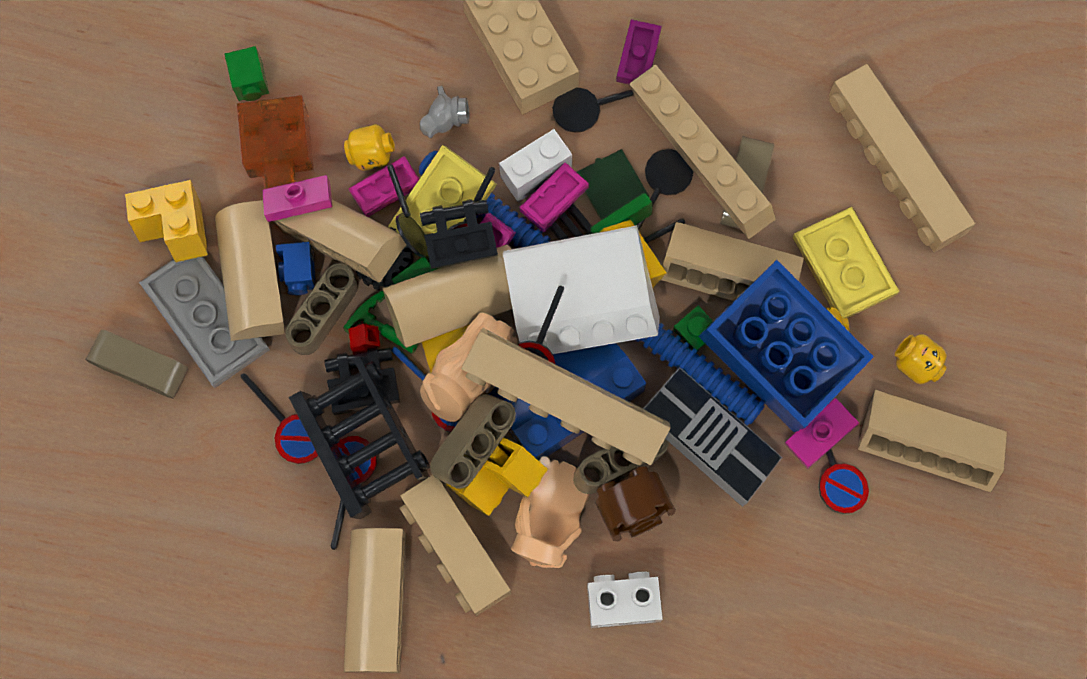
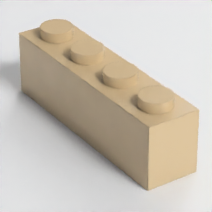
(455, 545)

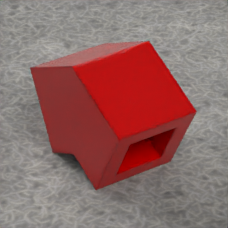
(363, 337)

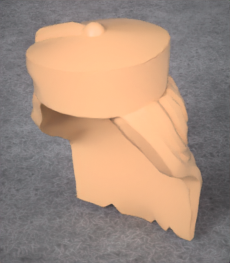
(447, 388)
(550, 516)

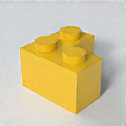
(169, 213)
(506, 468)

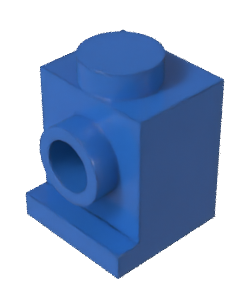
(297, 268)

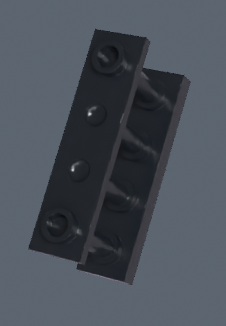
(326, 437)

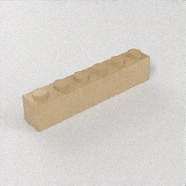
(703, 152)
(900, 158)
(565, 396)

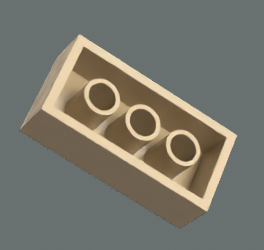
(523, 50)

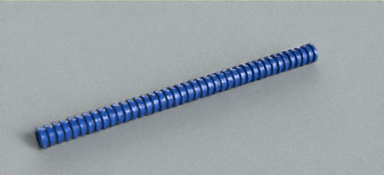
(665, 344)

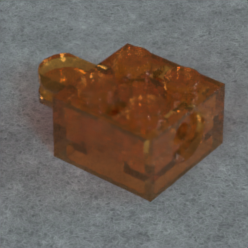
(271, 139)

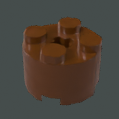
(634, 503)

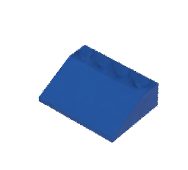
(786, 346)
(601, 365)

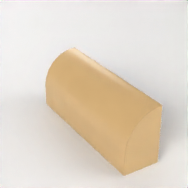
(347, 238)
(719, 262)
(248, 272)
(448, 298)
(933, 441)
(375, 600)

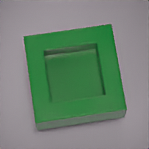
(692, 326)

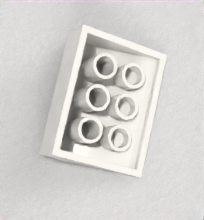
(604, 292)

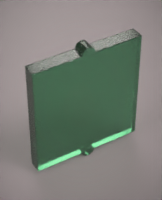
(611, 183)

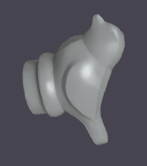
(444, 114)

